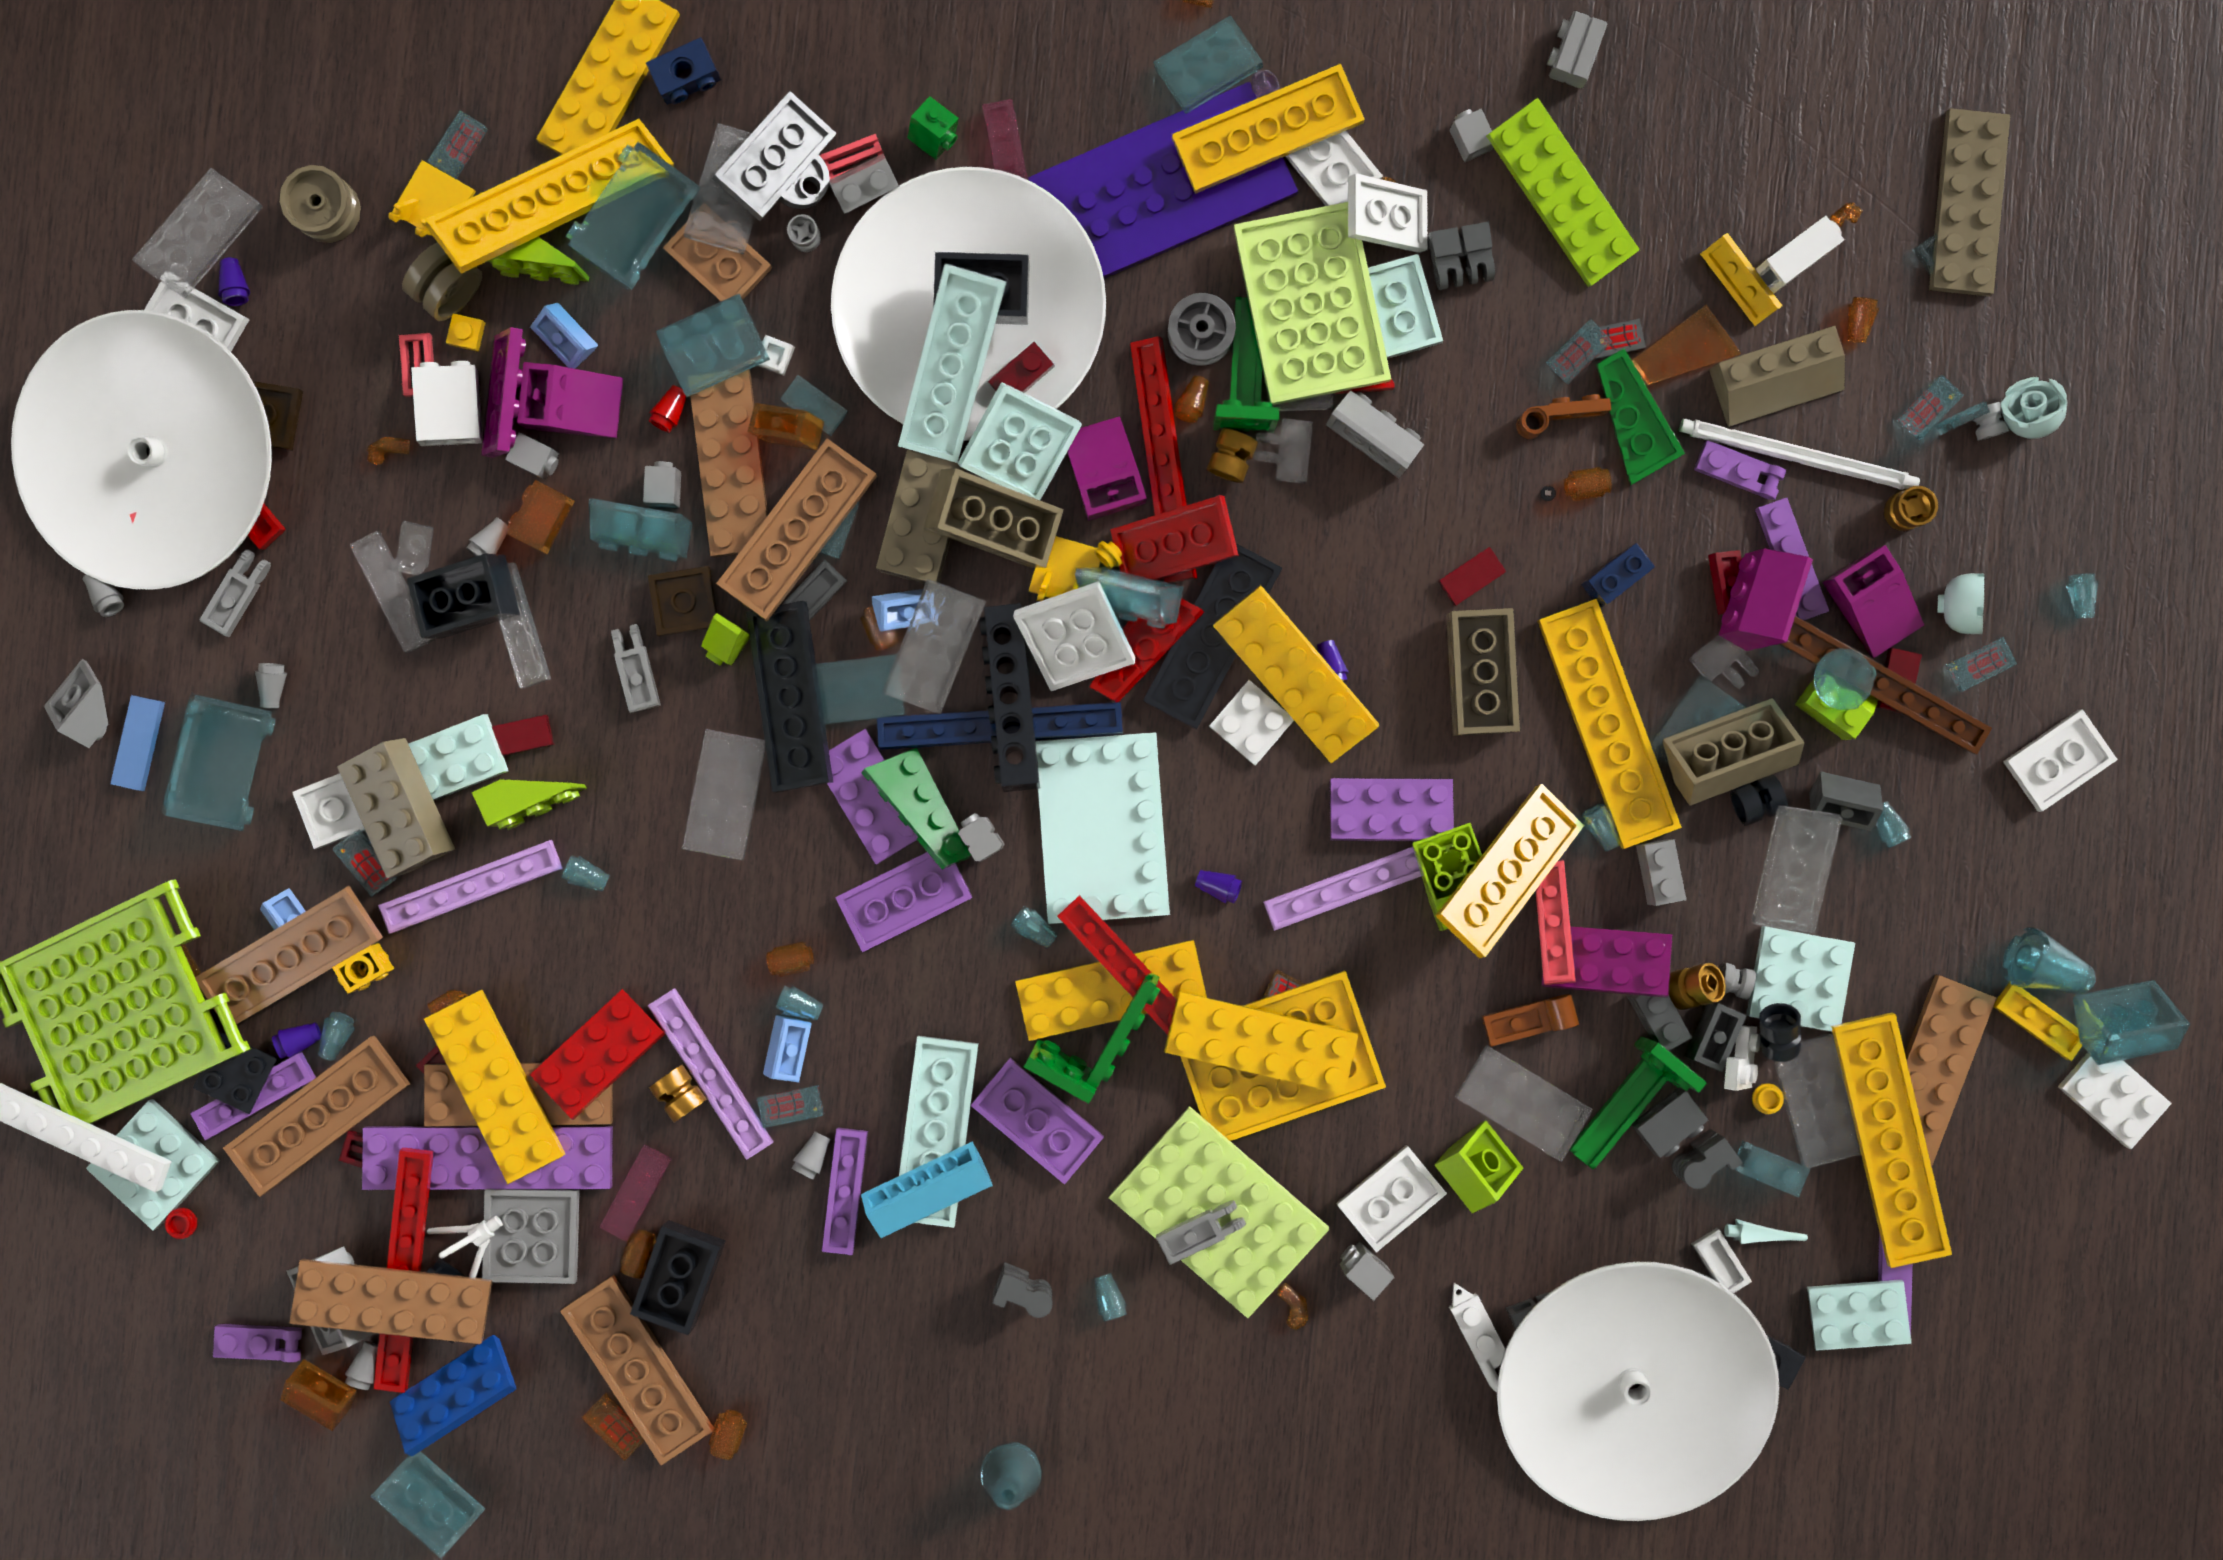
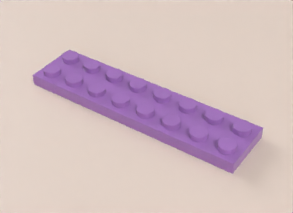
(466, 1161)

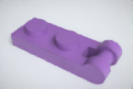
(1739, 470)
(256, 1342)

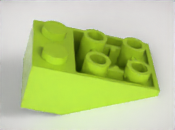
(540, 262)
(509, 801)
(1445, 863)

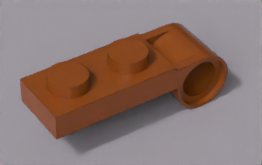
(1562, 409)
(1530, 1019)

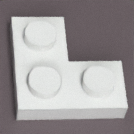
(1741, 1069)

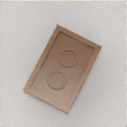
(718, 269)

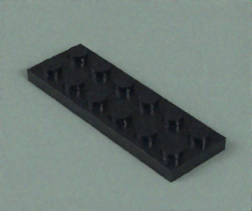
(1201, 655)
(790, 698)

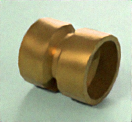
(1232, 455)
(1911, 508)
(1696, 986)
(677, 1093)

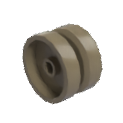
(320, 204)
(439, 283)

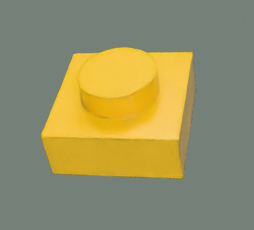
(465, 332)

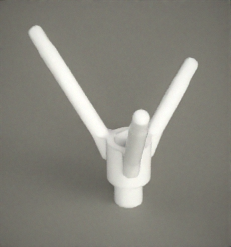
(477, 1233)

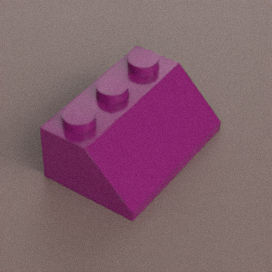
(1765, 598)

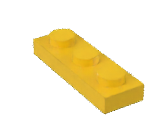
(1741, 279)
(2039, 1021)

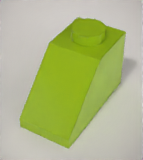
(724, 640)

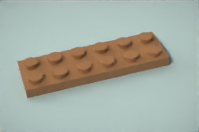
(729, 464)
(796, 529)
(291, 955)
(1943, 1052)
(447, 1107)
(316, 1116)
(390, 1301)
(637, 1370)

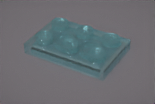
(1208, 64)

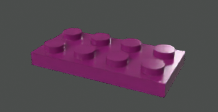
(501, 400)
(1620, 962)

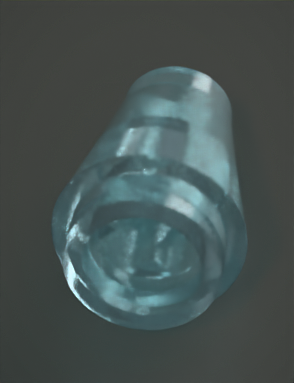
(2083, 594)
(1601, 825)
(1892, 827)
(584, 874)
(1033, 927)
(798, 1004)
(335, 1033)
(1109, 1298)

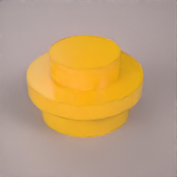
(1108, 554)
(1767, 1098)

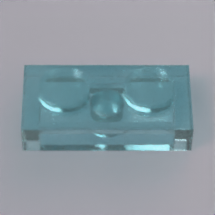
(806, 397)

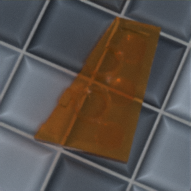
(1687, 347)

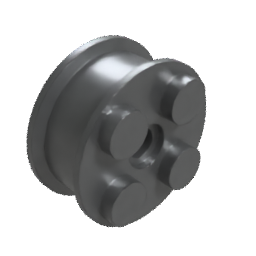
(1196, 346)

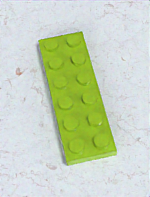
(1562, 192)

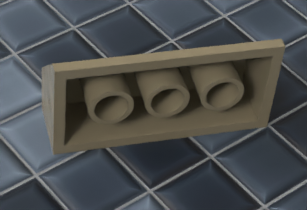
(1780, 376)
(1732, 751)

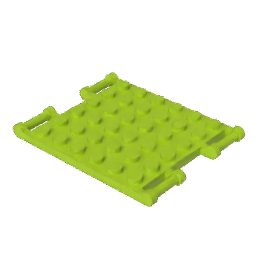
(116, 1008)

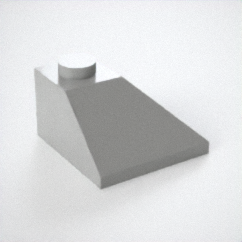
(79, 706)

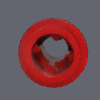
(668, 410)

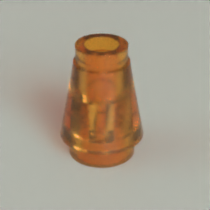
(1861, 318)
(1192, 400)

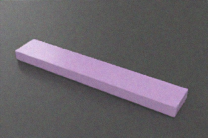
(470, 887)
(1342, 888)
(710, 1073)

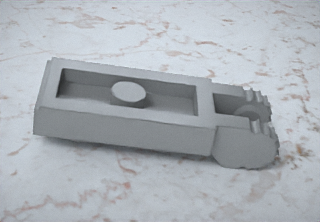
(234, 595)
(635, 672)
(1198, 1233)

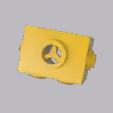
(355, 977)

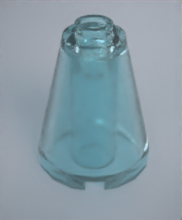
(2045, 964)
(1011, 1474)

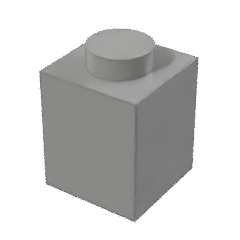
(1470, 134)
(533, 456)
(662, 485)

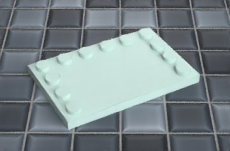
(1103, 825)

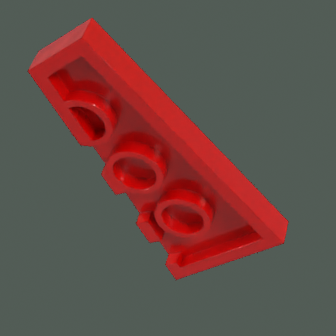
(1148, 647)

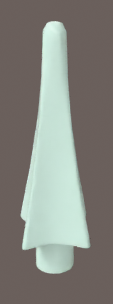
(1752, 1233)

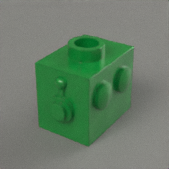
(933, 128)

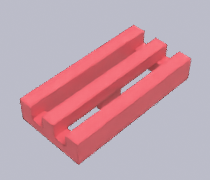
(851, 148)
(404, 356)

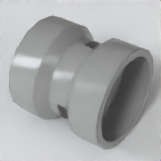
(802, 227)
(1990, 423)
(1738, 981)

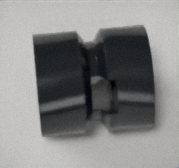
(1754, 801)
(1780, 1032)

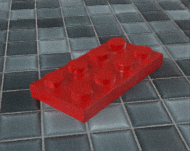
(1177, 540)
(597, 1054)

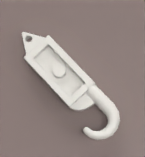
(1478, 1332)

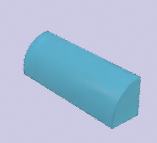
(926, 1190)

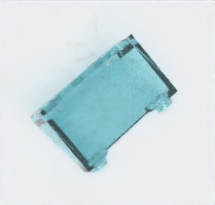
(632, 215)
(216, 762)

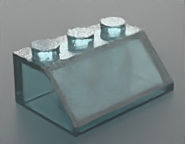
(712, 345)
(639, 529)
(1135, 595)
(2128, 1022)
(428, 1503)

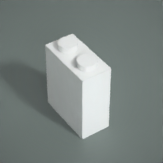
(1800, 254)
(447, 404)

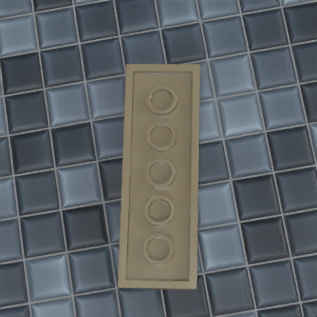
(1969, 202)

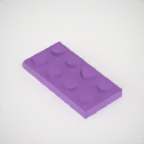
(1390, 809)
(868, 813)
(901, 899)
(1037, 1120)

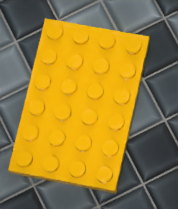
(1249, 1102)

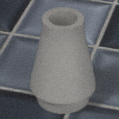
(489, 538)
(103, 597)
(270, 683)
(811, 1156)
(362, 1369)

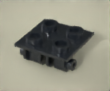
(237, 1079)

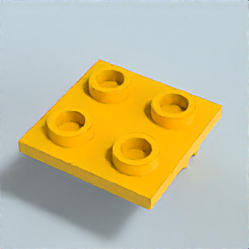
(427, 195)
(1061, 568)

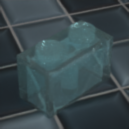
(1772, 1169)

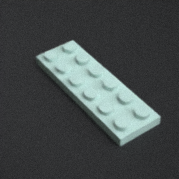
(951, 363)
(938, 1108)

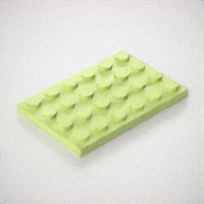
(1311, 304)
(1199, 1170)

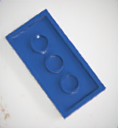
(452, 1395)

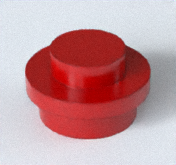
(181, 1223)

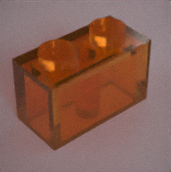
(786, 426)
(540, 516)
(318, 1395)

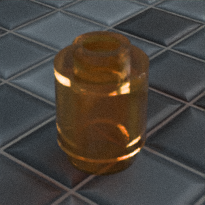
(1587, 483)
(879, 639)
(790, 959)
(637, 1253)
(727, 1434)

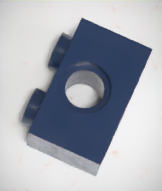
(668, 66)
(1618, 575)

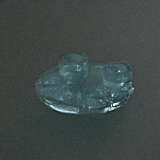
(1844, 679)

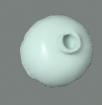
(2034, 407)
(1964, 603)

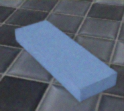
(137, 743)

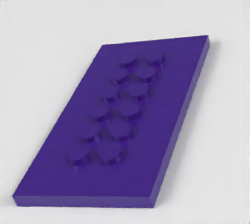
(1139, 197)

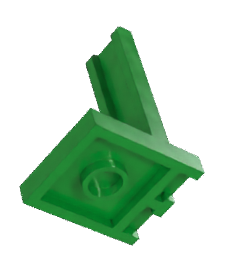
(1245, 408)
(1072, 1072)
(1631, 1098)

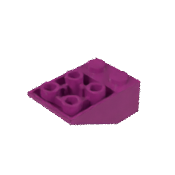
(569, 400)
(1105, 469)
(1875, 600)

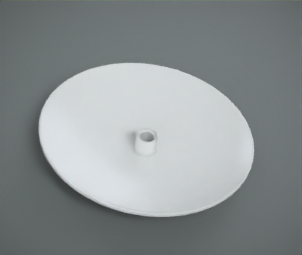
(887, 283)
(85, 439)
(1651, 1448)

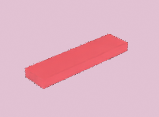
(1555, 928)

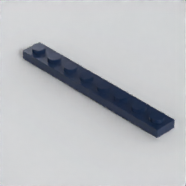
(975, 726)

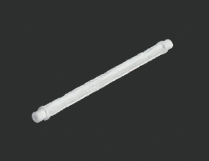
(1798, 454)

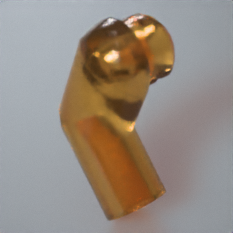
(1847, 211)
(385, 445)
(446, 1000)
(1298, 1306)

